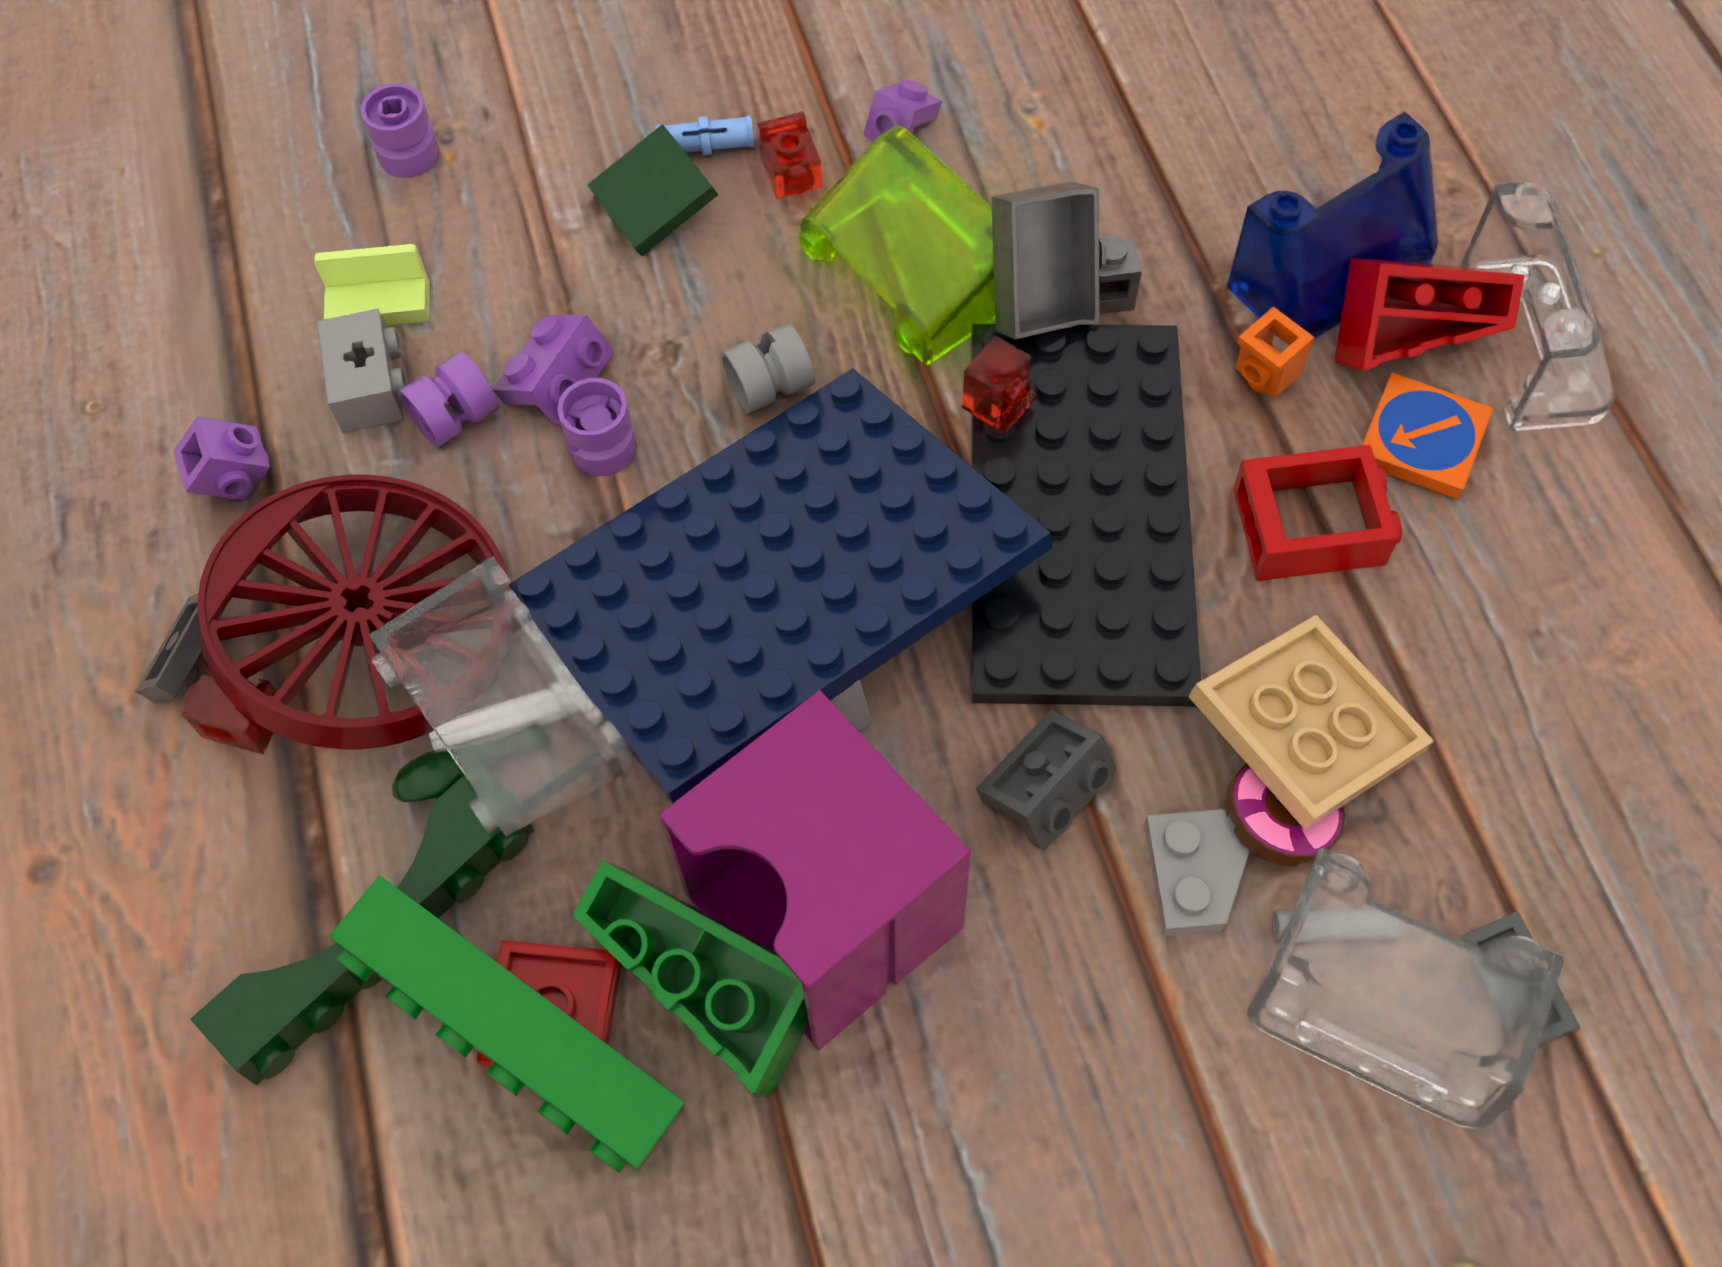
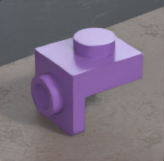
(901, 105)

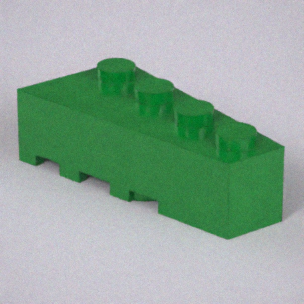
(709, 974)

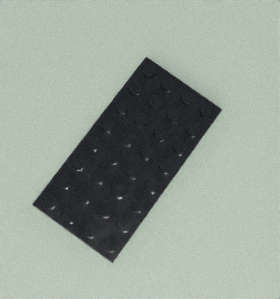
(1107, 476)

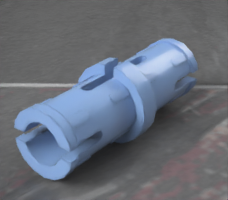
(713, 134)

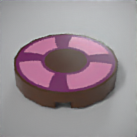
(1270, 828)

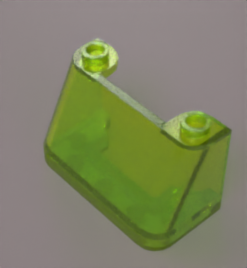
(913, 239)

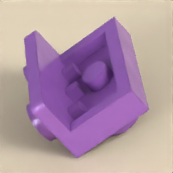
(552, 360)

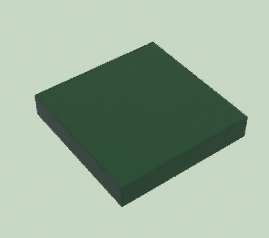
(652, 190)

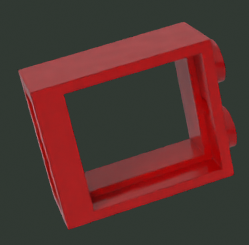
(1283, 558)

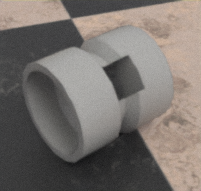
(769, 367)

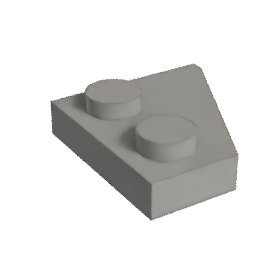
(1194, 869)

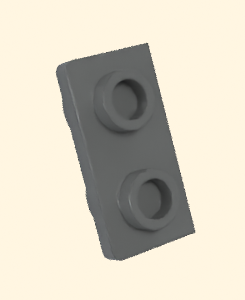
(1049, 777)

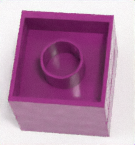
(822, 861)

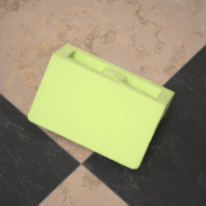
(374, 279)

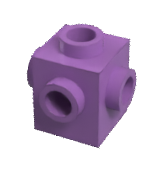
(221, 458)

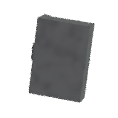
(1046, 258)

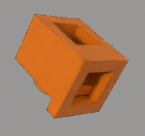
(1265, 365)

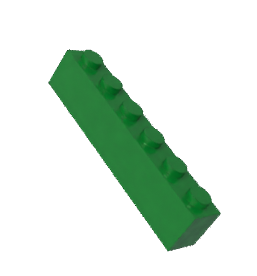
(508, 1024)

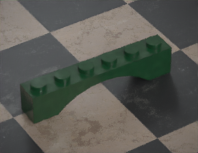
(273, 1012)

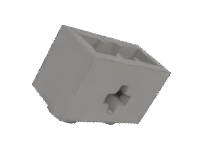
(361, 370)

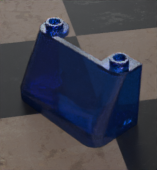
(1303, 254)

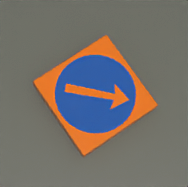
(1427, 435)

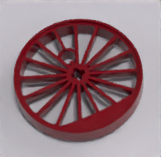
(330, 605)

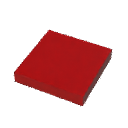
(571, 978)

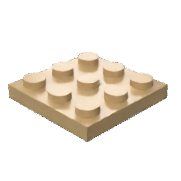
(1310, 720)

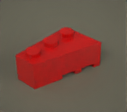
(1414, 307)

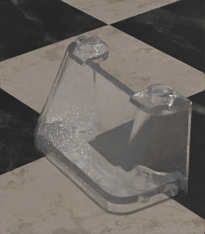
(1527, 237)
(500, 700)
(1404, 999)

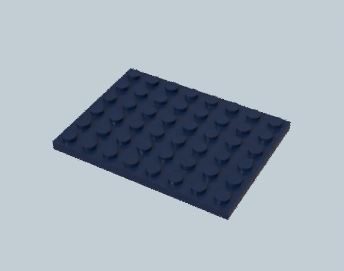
(773, 577)

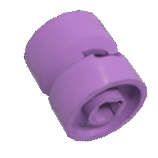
(400, 130)
(461, 385)
(597, 426)

